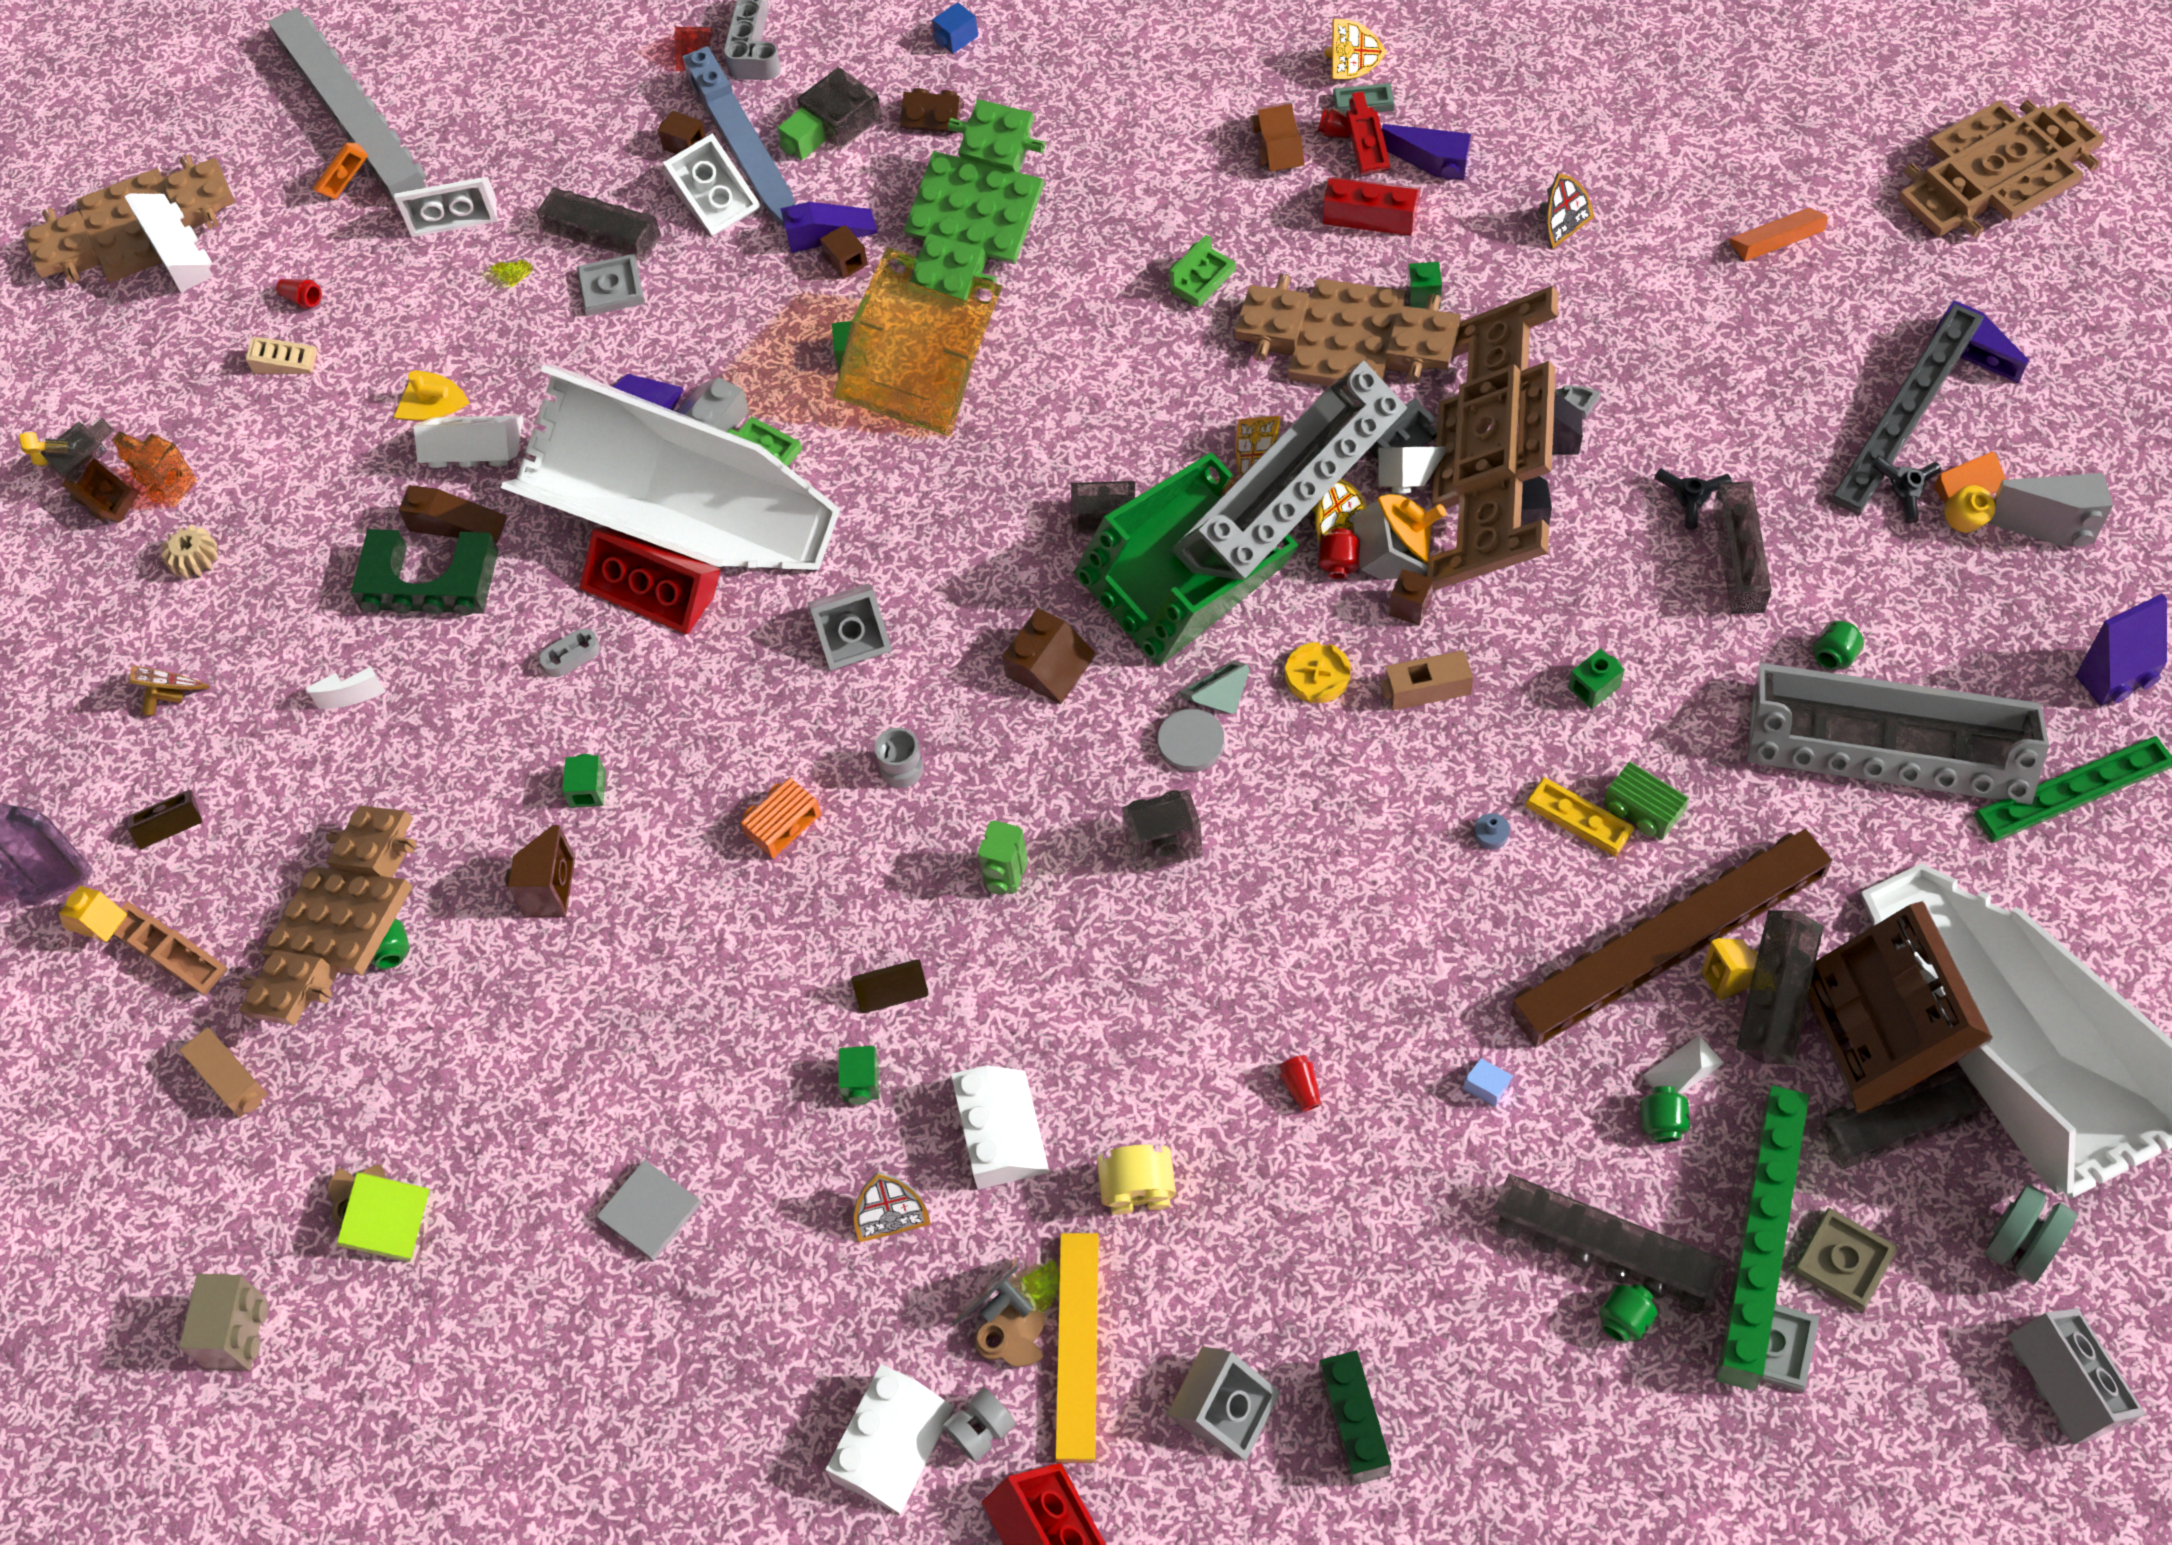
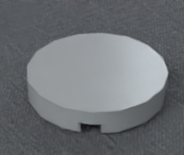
(1191, 740)

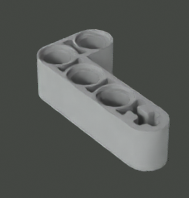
(744, 50)

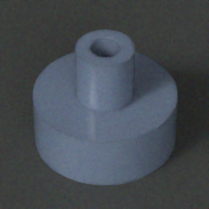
(1491, 831)

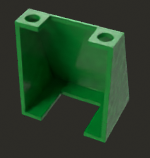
(1146, 583)

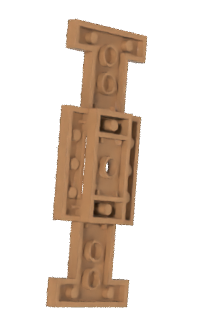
(1485, 467)

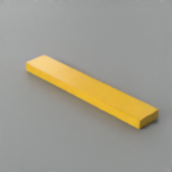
(1077, 1348)

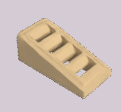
(262, 362)

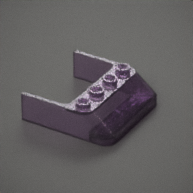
(37, 857)

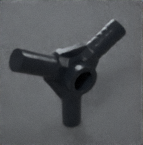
(1907, 483)
(1691, 492)

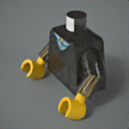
(71, 451)

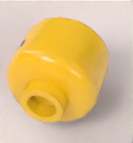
(1969, 509)

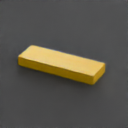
(1579, 816)

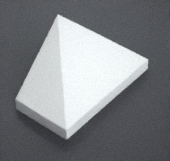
(1685, 1066)

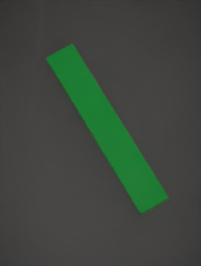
(2076, 789)

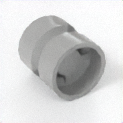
(899, 757)
(989, 1415)

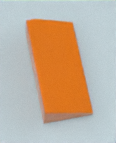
(341, 170)
(1981, 471)

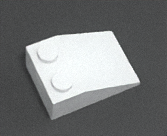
(710, 185)

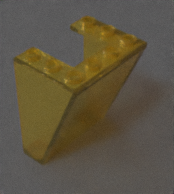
(914, 347)

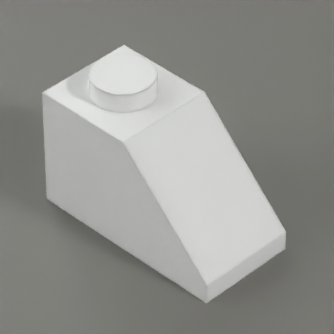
(1407, 466)

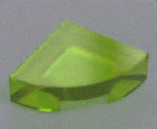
(512, 272)
(1042, 1285)

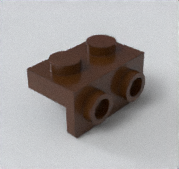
(928, 110)
(102, 492)

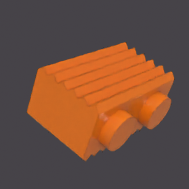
(780, 817)

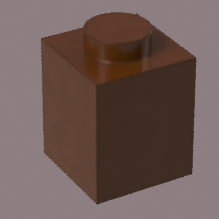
(680, 132)
(844, 251)
(1411, 597)

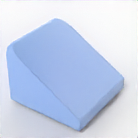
(1487, 1082)

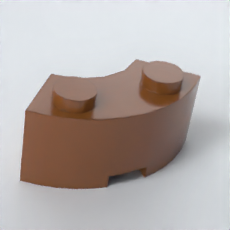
(1277, 136)

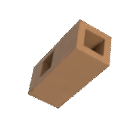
(1427, 680)
(224, 1072)

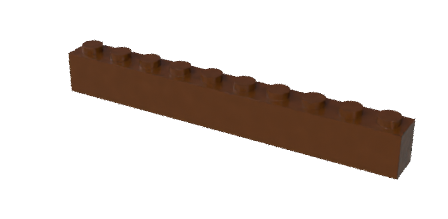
(1669, 937)

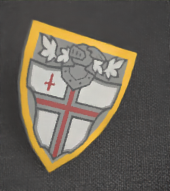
(887, 1208)

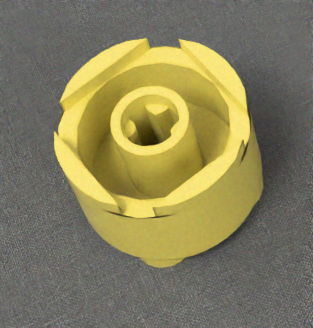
(1135, 1178)

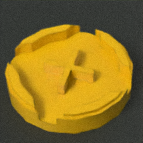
(1317, 672)

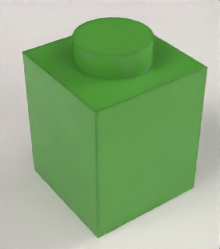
(801, 134)

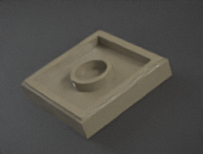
(1845, 1260)

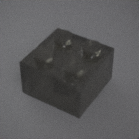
(843, 106)
(1162, 830)

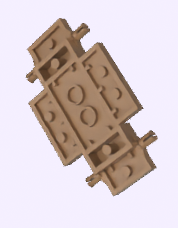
(2001, 163)
(109, 229)
(1344, 327)
(333, 917)

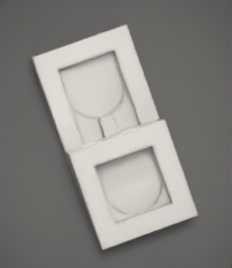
(335, 693)

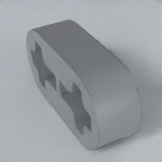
(569, 652)

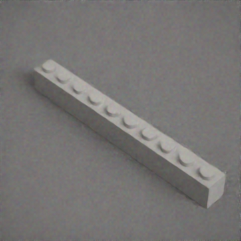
(346, 104)

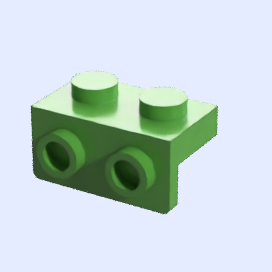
(1200, 272)
(776, 442)

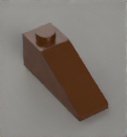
(447, 515)

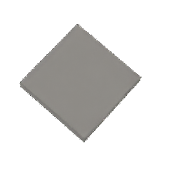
(610, 285)
(649, 1210)
(1790, 1348)

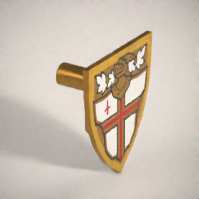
(162, 686)

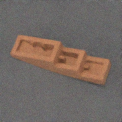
(169, 950)

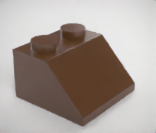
(1047, 656)
(543, 875)

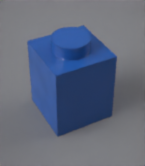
(954, 28)

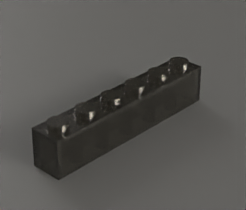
(1608, 1244)

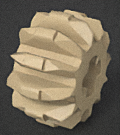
(189, 551)

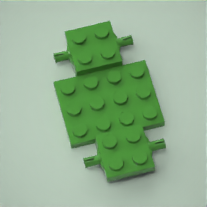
(975, 201)

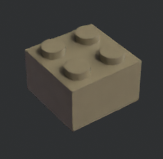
(223, 1322)

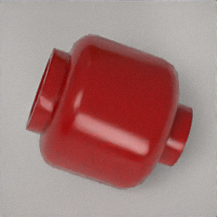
(1339, 553)

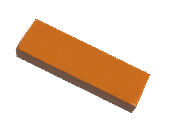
(1779, 233)

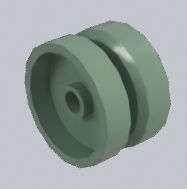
(2035, 1236)

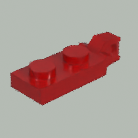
(1366, 136)

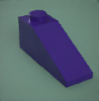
(1431, 150)
(813, 220)
(1992, 349)

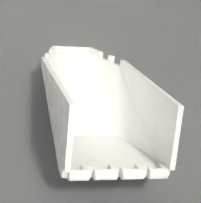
(670, 479)
(2069, 1058)

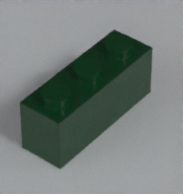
(1354, 1418)

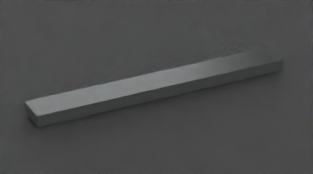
(1907, 408)

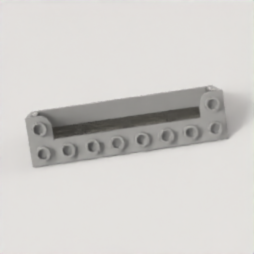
(1291, 476)
(1897, 733)

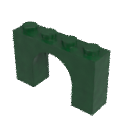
(459, 590)

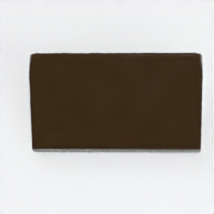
(164, 819)
(890, 986)

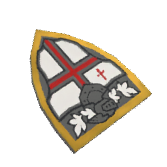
(1566, 209)
(1007, 1295)

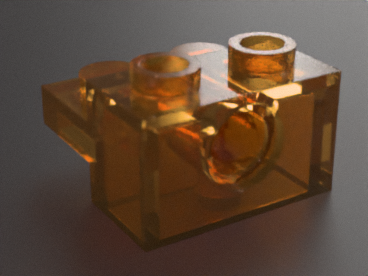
(156, 466)

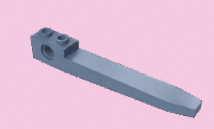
(737, 131)

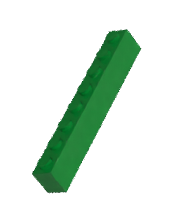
(1762, 1239)

